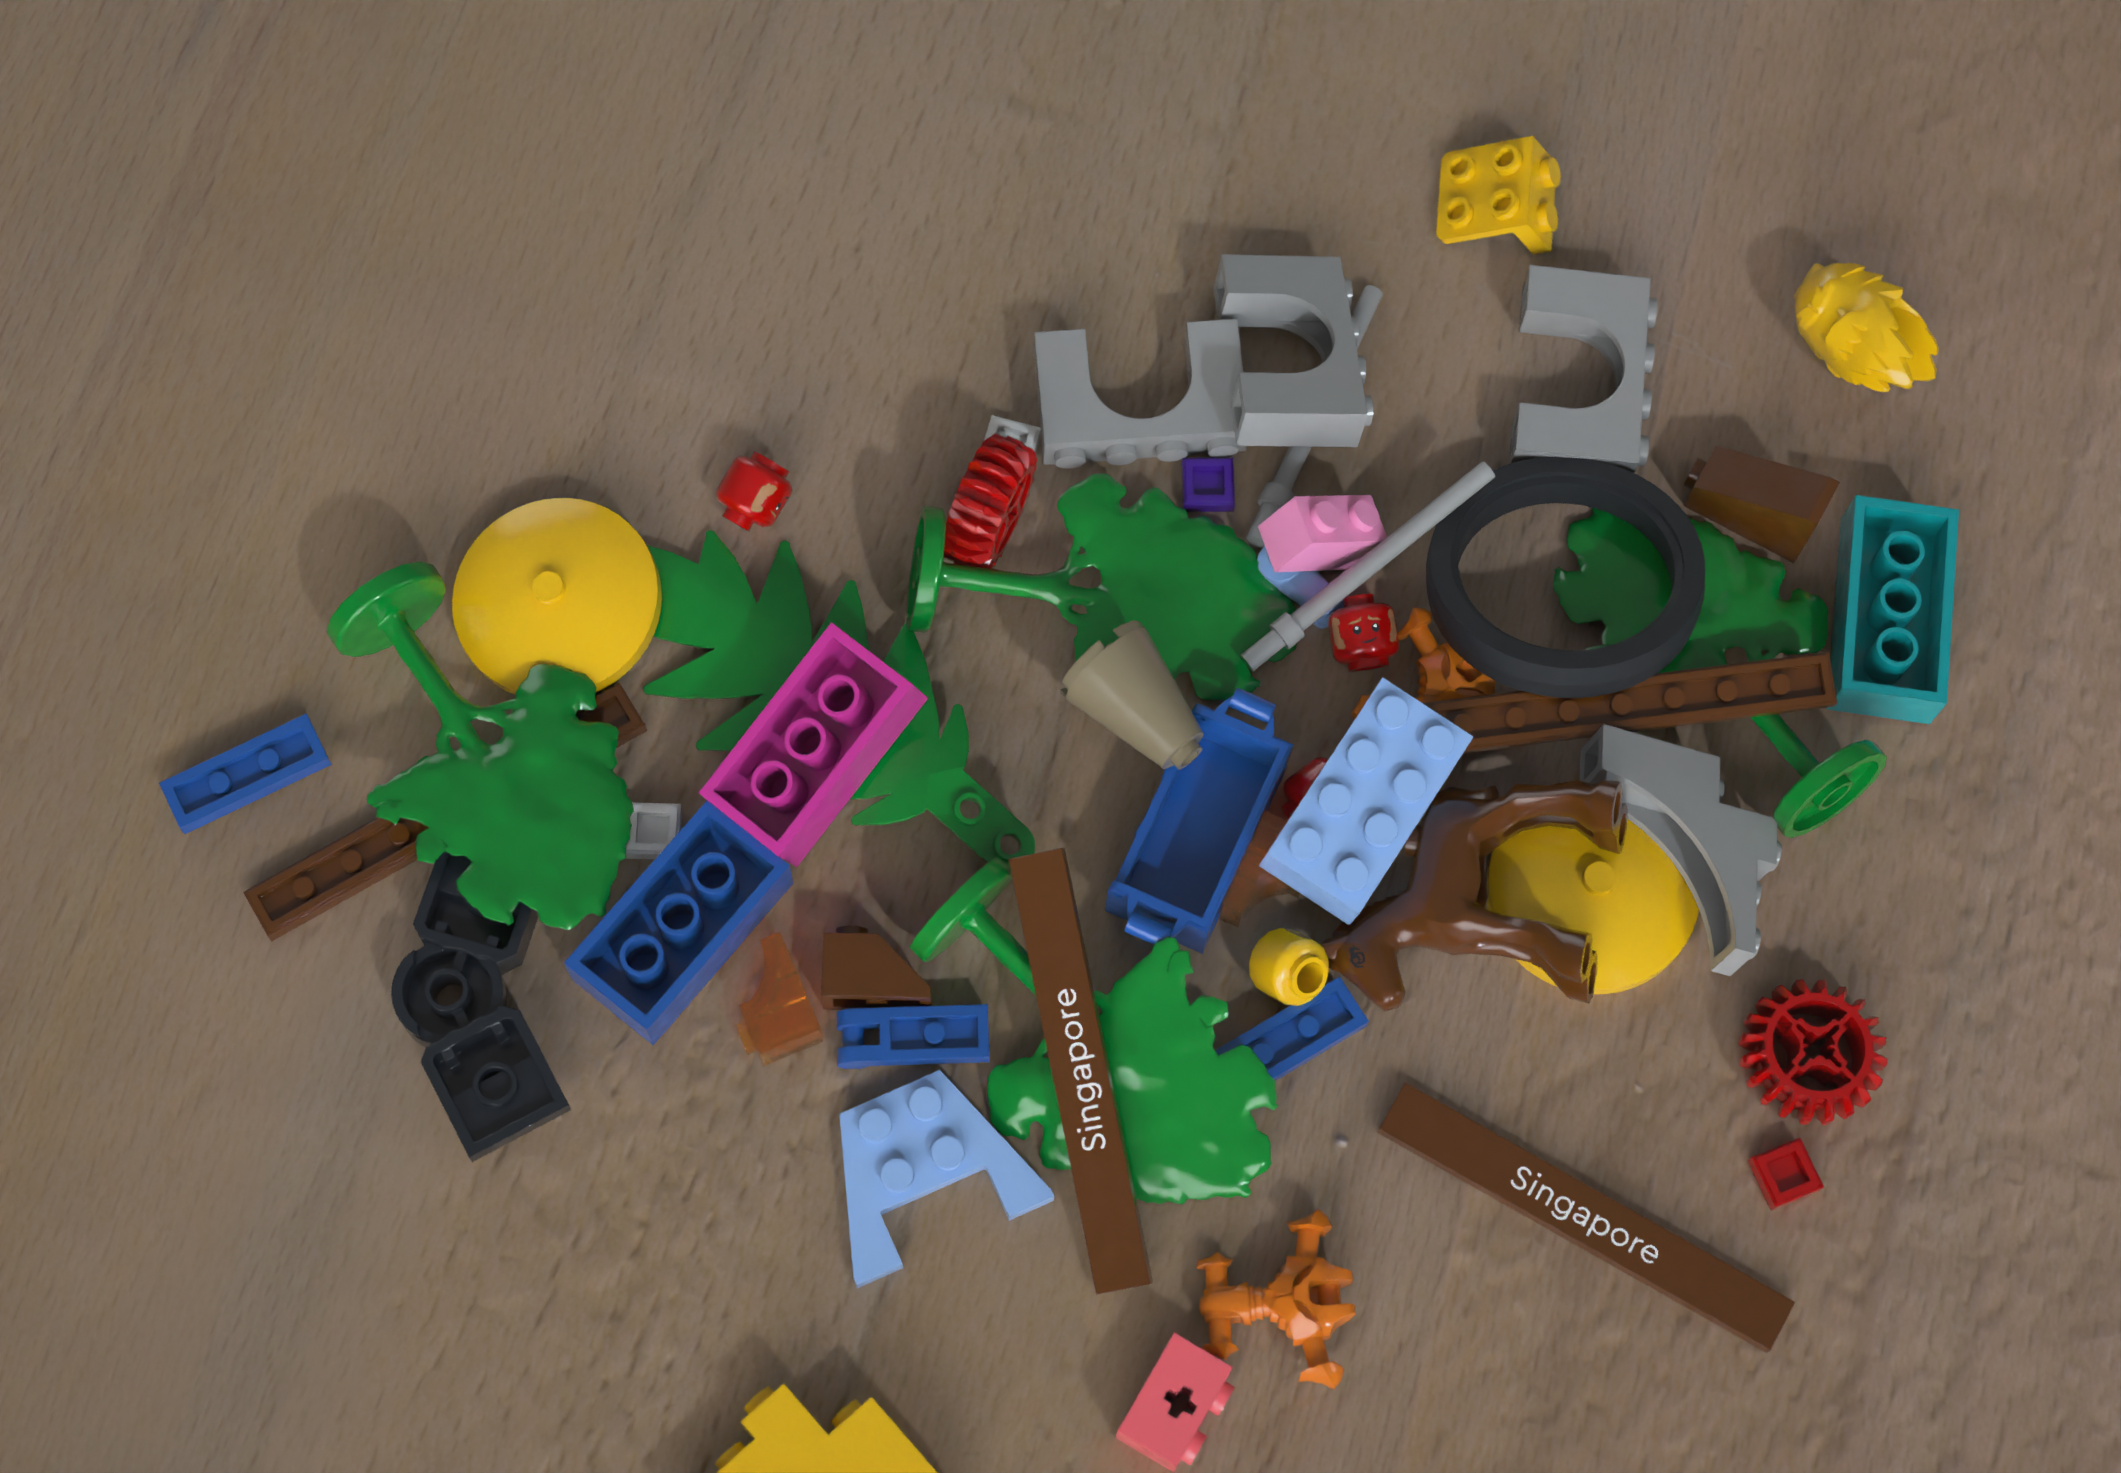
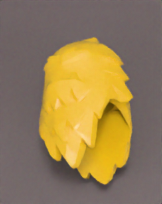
(1863, 328)

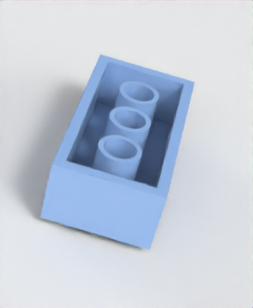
(1366, 801)

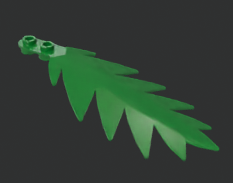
(764, 643)

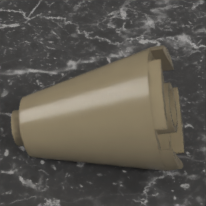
(1135, 697)

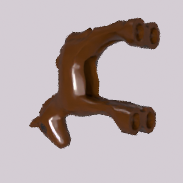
(1449, 890)

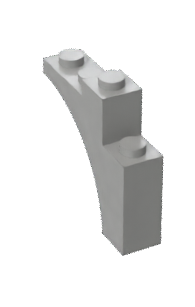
(1715, 846)

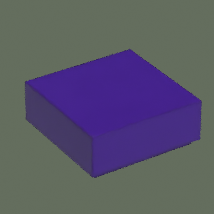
(1208, 484)

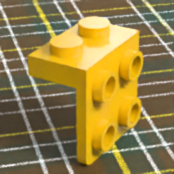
(1499, 192)

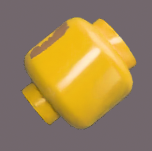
(1288, 966)

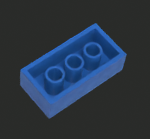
(679, 922)

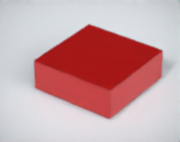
(1785, 1174)

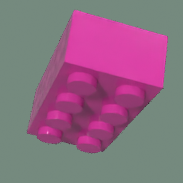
(813, 745)

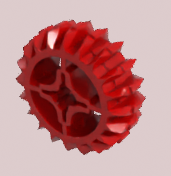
(989, 502)
(1828, 1067)

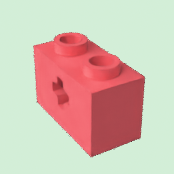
(1179, 1370)

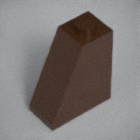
(1760, 499)

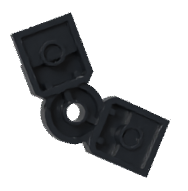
(478, 1047)

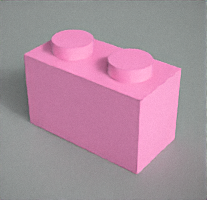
(1321, 532)

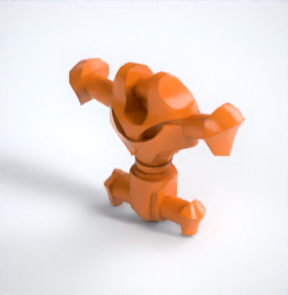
(1440, 668)
(1300, 1299)

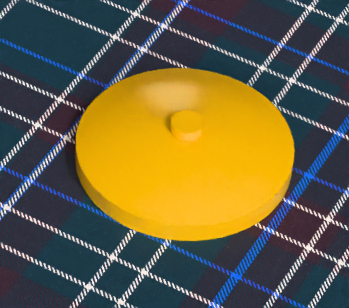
(557, 589)
(1626, 900)

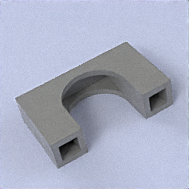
(1312, 301)
(1614, 318)
(1083, 429)

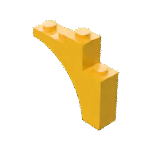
(793, 1442)

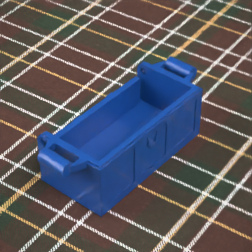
(1200, 827)

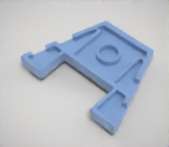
(914, 1146)

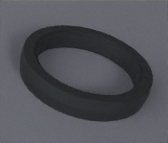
(1555, 670)

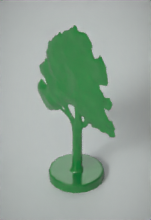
(1173, 573)
(1630, 585)
(528, 812)
(1175, 1096)

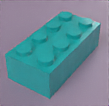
(1894, 609)

